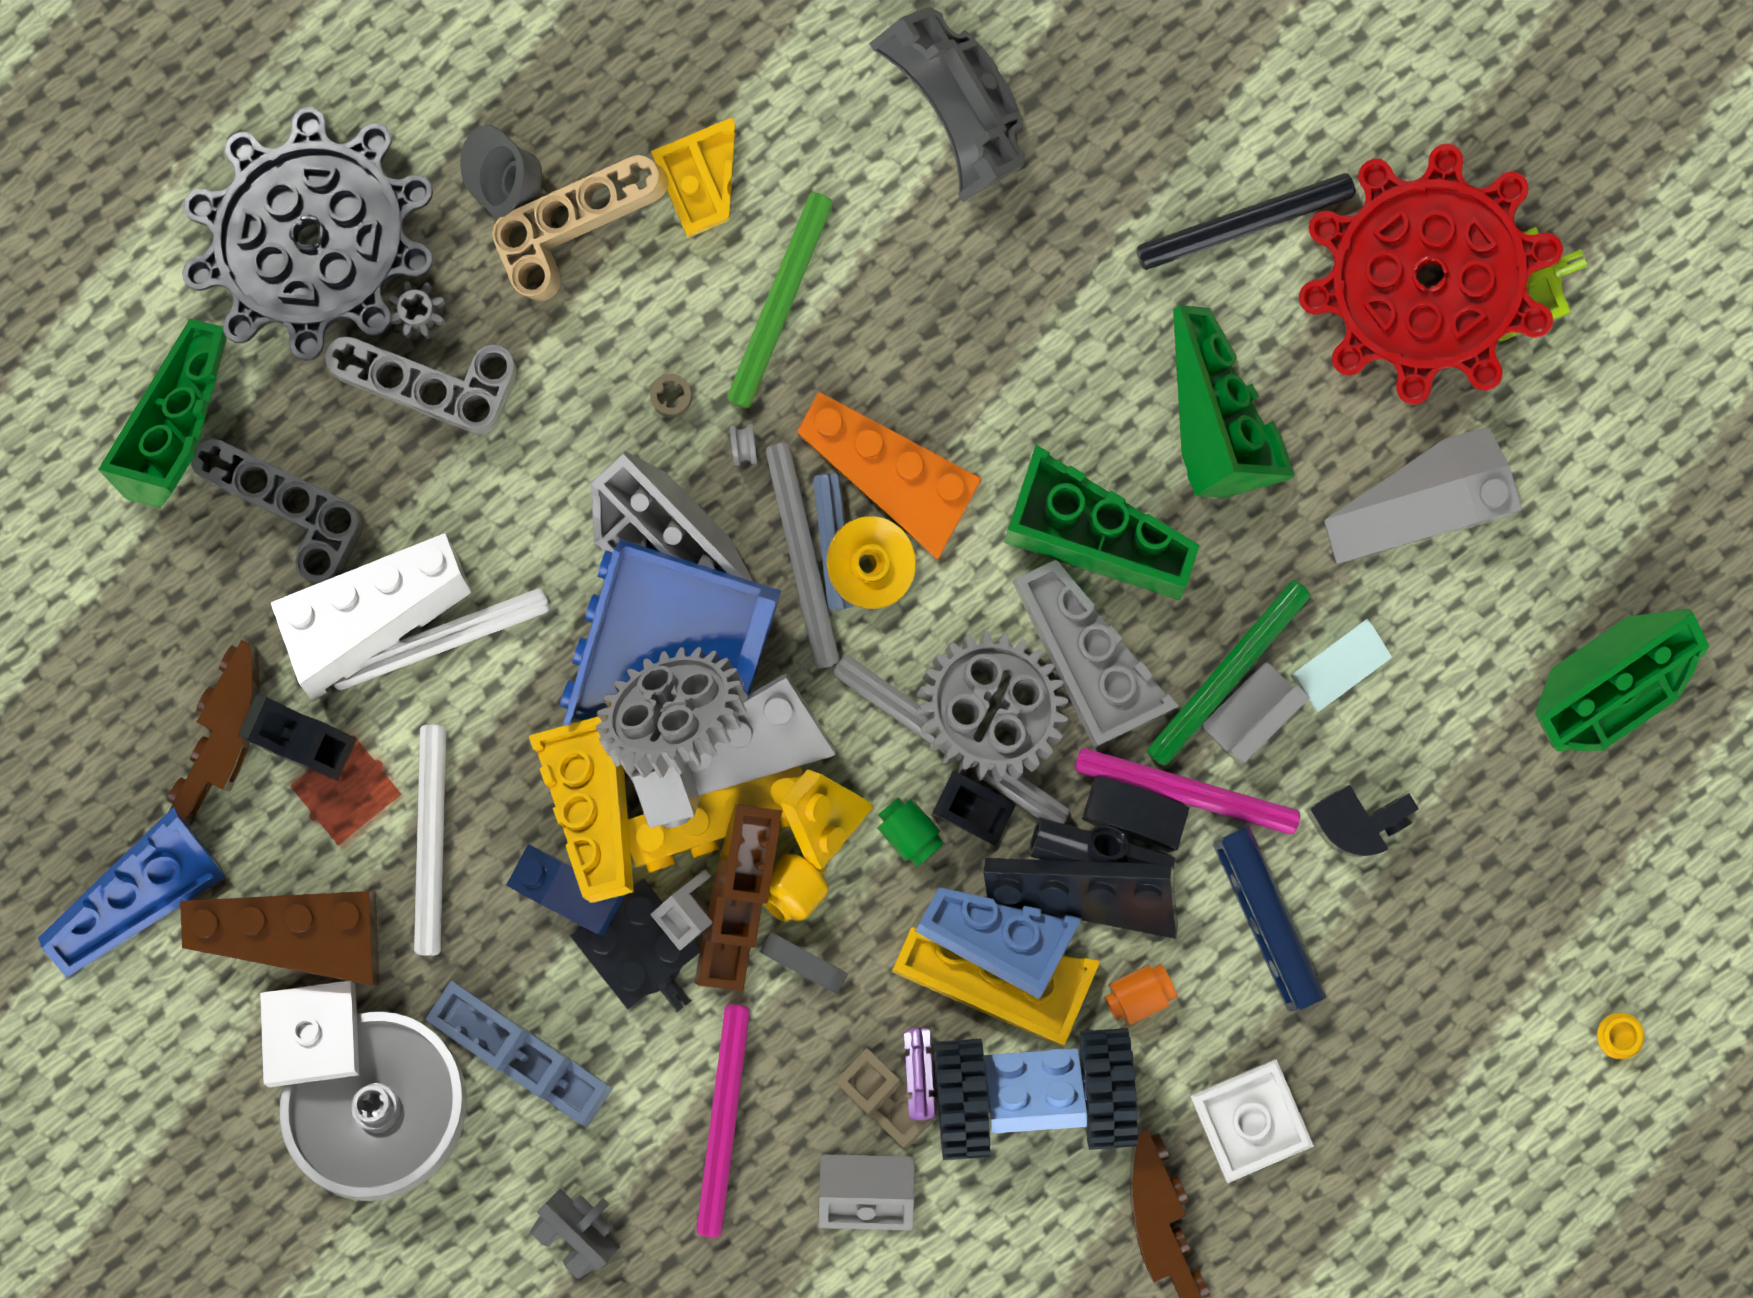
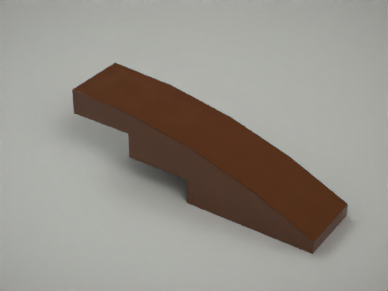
(737, 896)

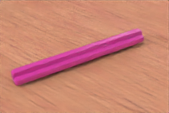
(1189, 791)
(723, 1120)

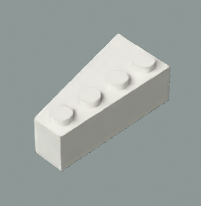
(367, 610)

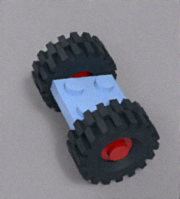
(1036, 1092)

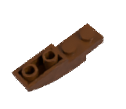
(223, 712)
(1154, 1205)

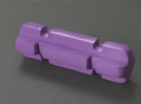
(920, 1074)

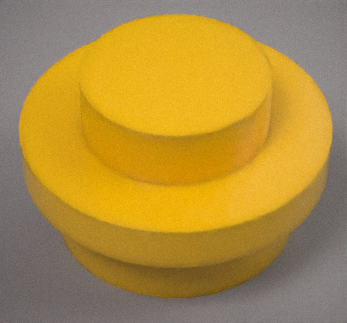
(1620, 1035)

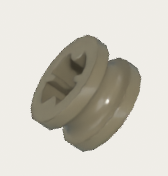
(658, 390)

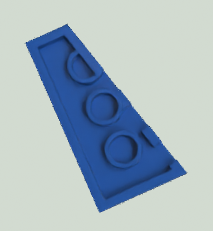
(134, 893)

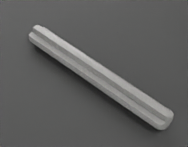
(802, 555)

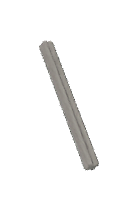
(904, 711)

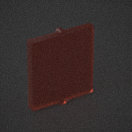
(352, 800)

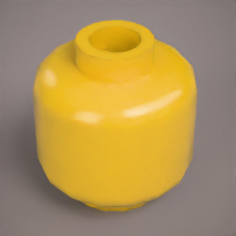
(795, 888)

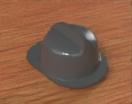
(499, 171)

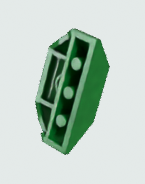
(1620, 680)

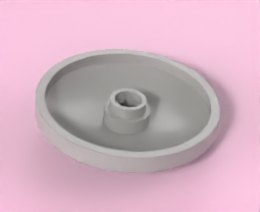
(389, 1123)

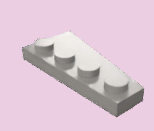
(1097, 669)
(773, 737)

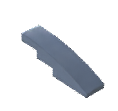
(519, 1053)

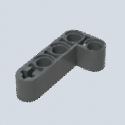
(275, 499)

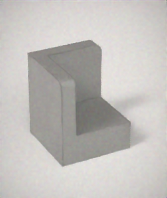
(684, 913)

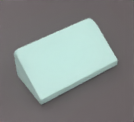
(1341, 665)

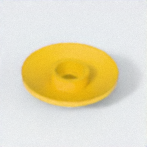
(890, 556)

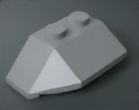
(651, 510)

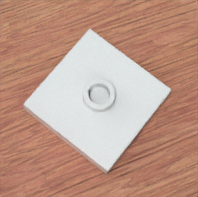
(309, 1034)
(1251, 1121)

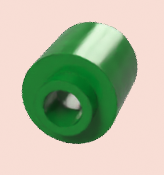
(909, 831)

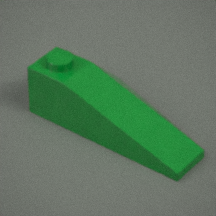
(168, 419)
(1220, 429)

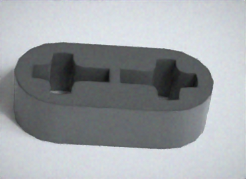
(803, 962)

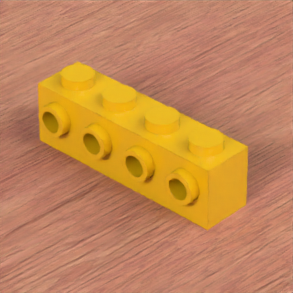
(700, 834)

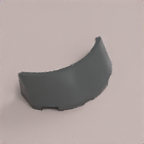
(964, 93)

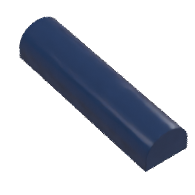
(1269, 919)

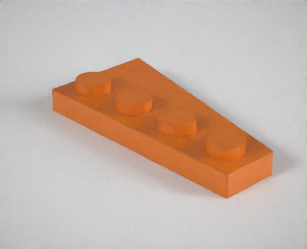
(899, 476)

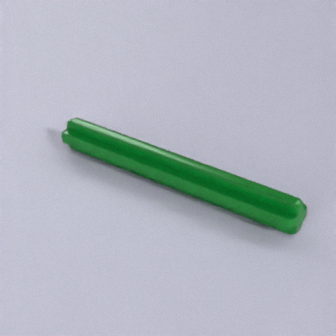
(1228, 673)

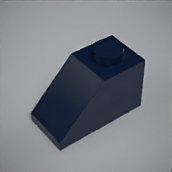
(556, 888)

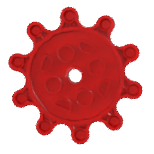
(1421, 224)

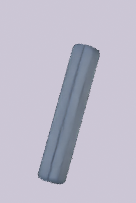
(830, 519)

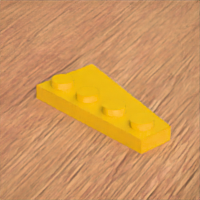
(588, 806)
(973, 986)

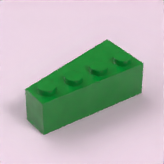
(1096, 530)

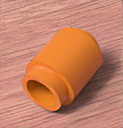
(1140, 994)

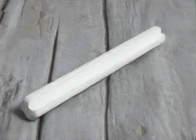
(450, 636)
(430, 840)

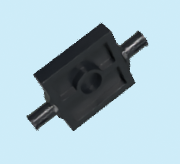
(635, 951)

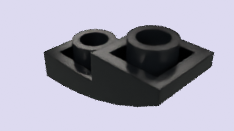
(1136, 813)

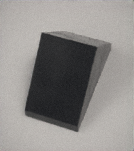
(973, 808)

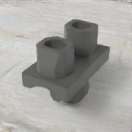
(580, 1227)

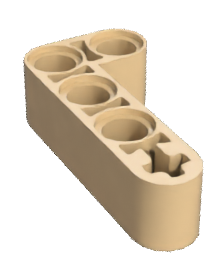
(582, 219)

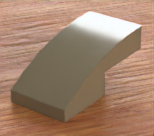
(882, 1097)

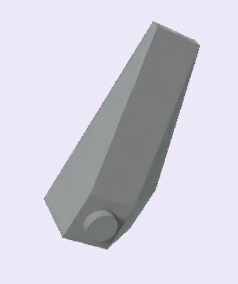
(1438, 493)

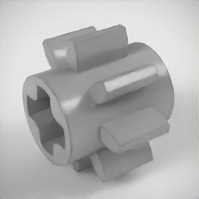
(420, 322)

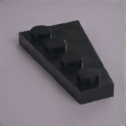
(1102, 893)

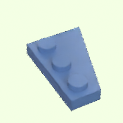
(1001, 939)

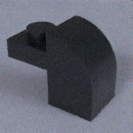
(297, 737)
(1349, 828)

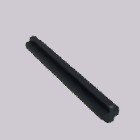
(1245, 221)

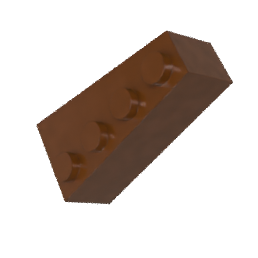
(302, 933)

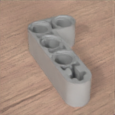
(419, 377)

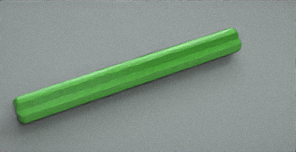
(779, 300)

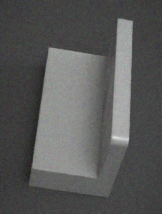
(1254, 713)
(866, 1192)

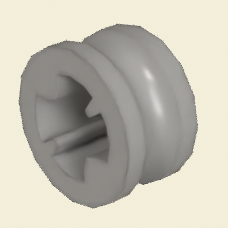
(743, 444)

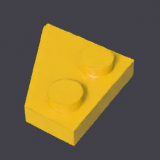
(700, 176)
(822, 816)

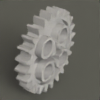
(672, 712)
(1029, 725)

